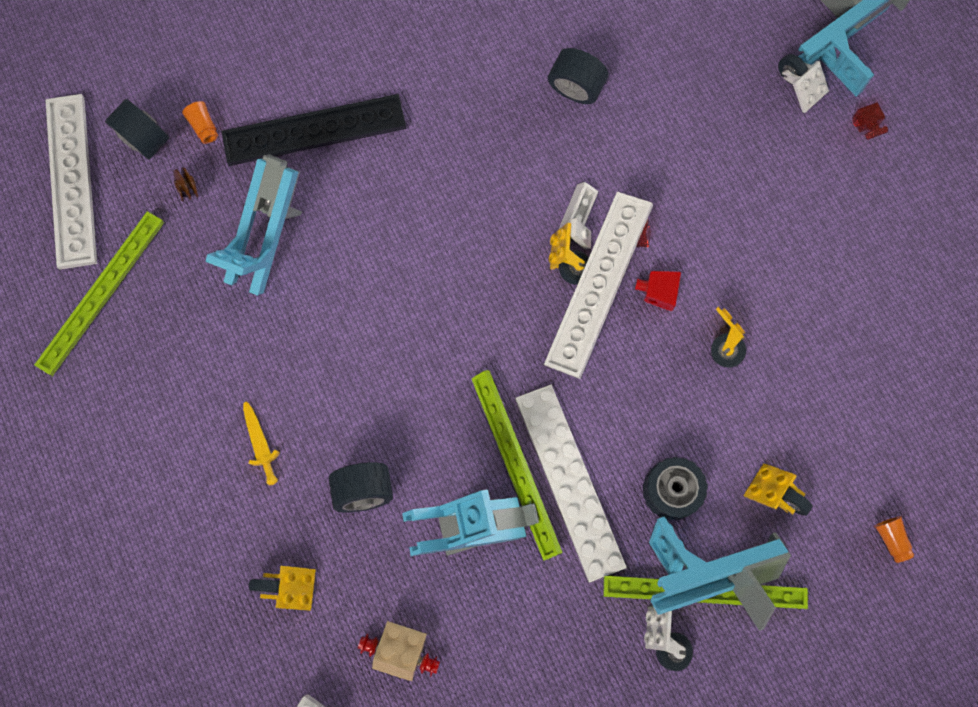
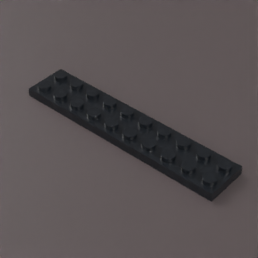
(313, 129)

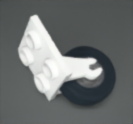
(806, 78)
(672, 648)

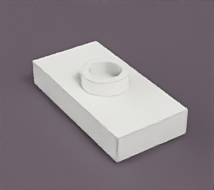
(580, 233)

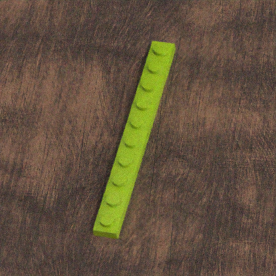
(99, 294)
(515, 462)
(645, 588)

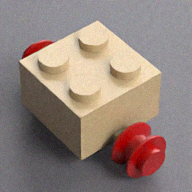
(399, 652)

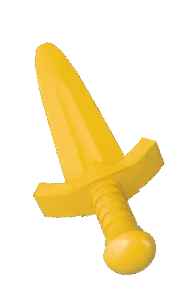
(259, 443)

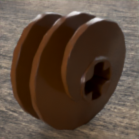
(184, 182)

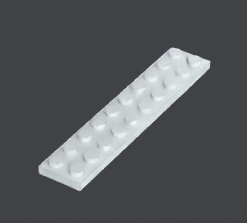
(70, 182)
(598, 285)
(570, 483)

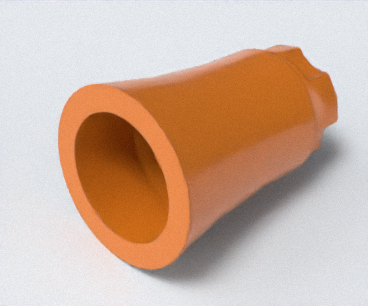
(201, 122)
(895, 538)

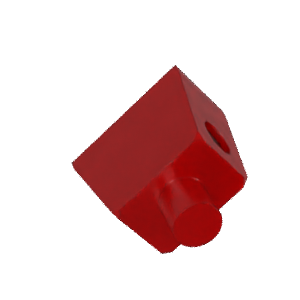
(660, 288)

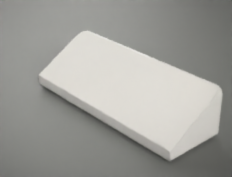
(580, 204)

